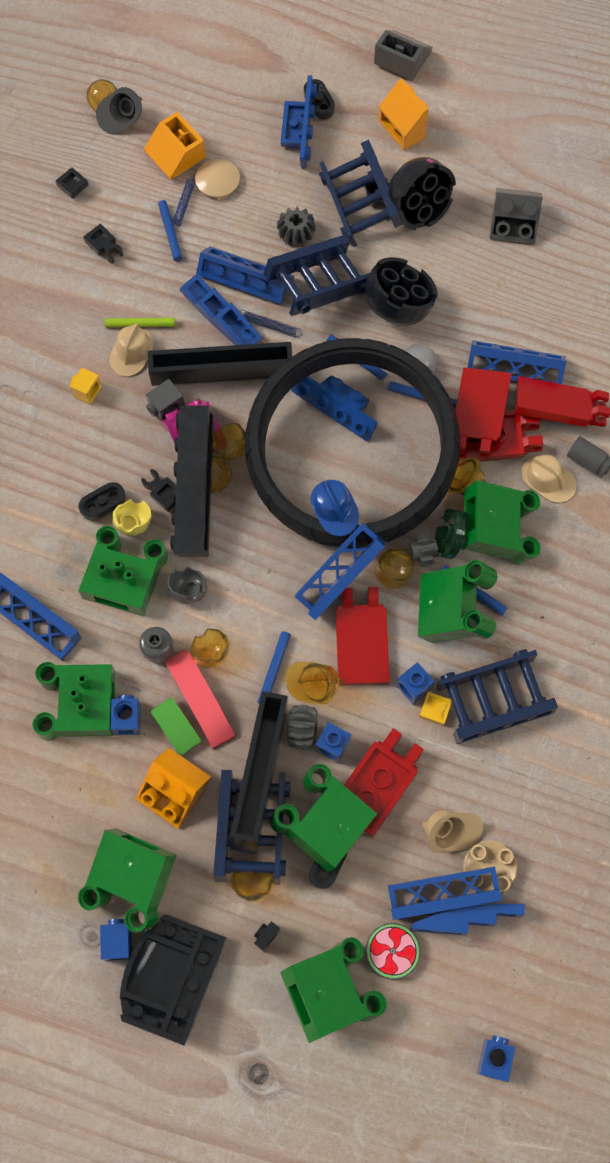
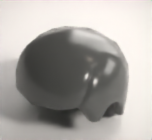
(187, 585)

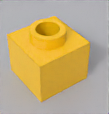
(85, 385)

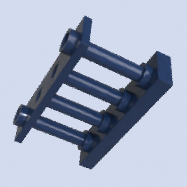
(381, 194)
(316, 255)
(491, 721)
(226, 811)

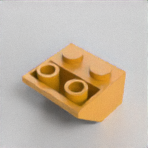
(404, 115)
(175, 146)
(172, 787)

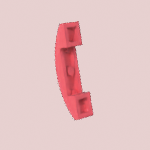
(200, 698)

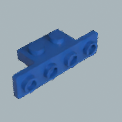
(296, 123)
(339, 403)

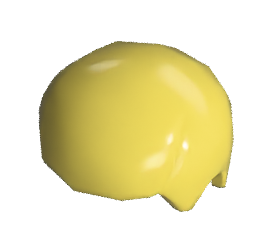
(132, 517)

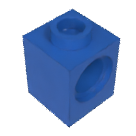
(415, 683)
(131, 725)
(333, 742)
(115, 940)
(486, 1068)

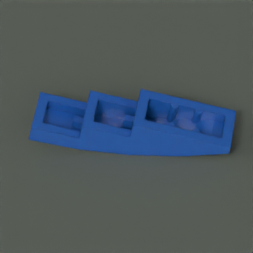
(219, 313)
(457, 920)

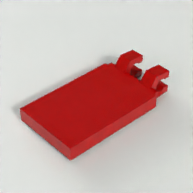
(561, 402)
(482, 407)
(513, 440)
(362, 641)
(383, 777)

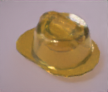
(467, 472)
(312, 682)

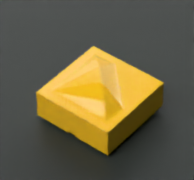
(435, 708)

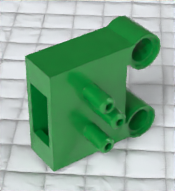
(495, 521)
(120, 578)
(449, 603)
(82, 700)
(330, 823)
(130, 871)
(325, 992)

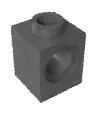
(164, 399)

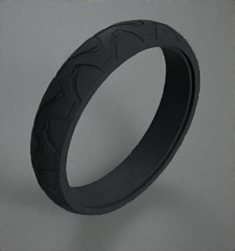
(338, 353)

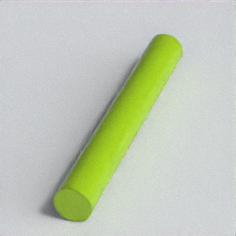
(143, 322)

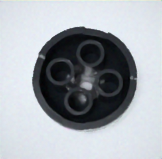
(421, 191)
(399, 292)

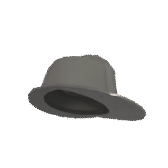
(119, 110)

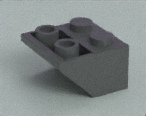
(401, 53)
(515, 215)

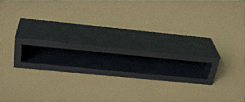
(217, 363)
(193, 481)
(258, 773)

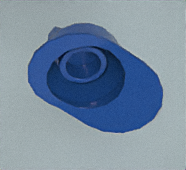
(335, 507)

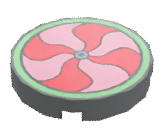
(392, 951)

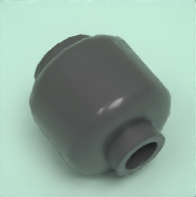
(163, 648)

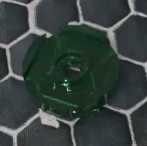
(451, 536)

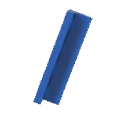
(240, 274)
(519, 355)
(342, 581)
(44, 615)
(444, 904)

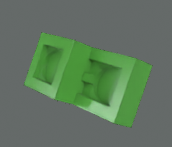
(175, 726)

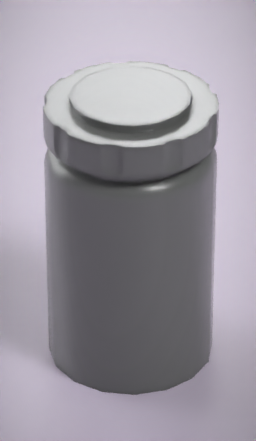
(590, 456)

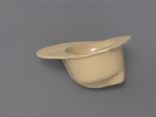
(131, 350)
(549, 478)
(452, 831)

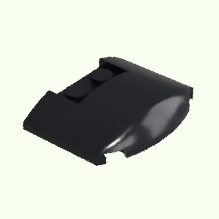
(169, 978)

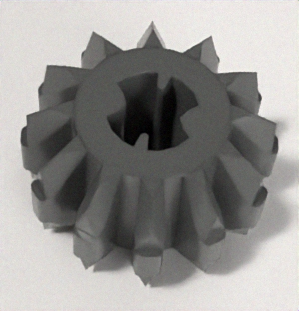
(296, 226)
(302, 727)

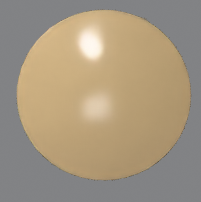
(217, 178)
(491, 854)

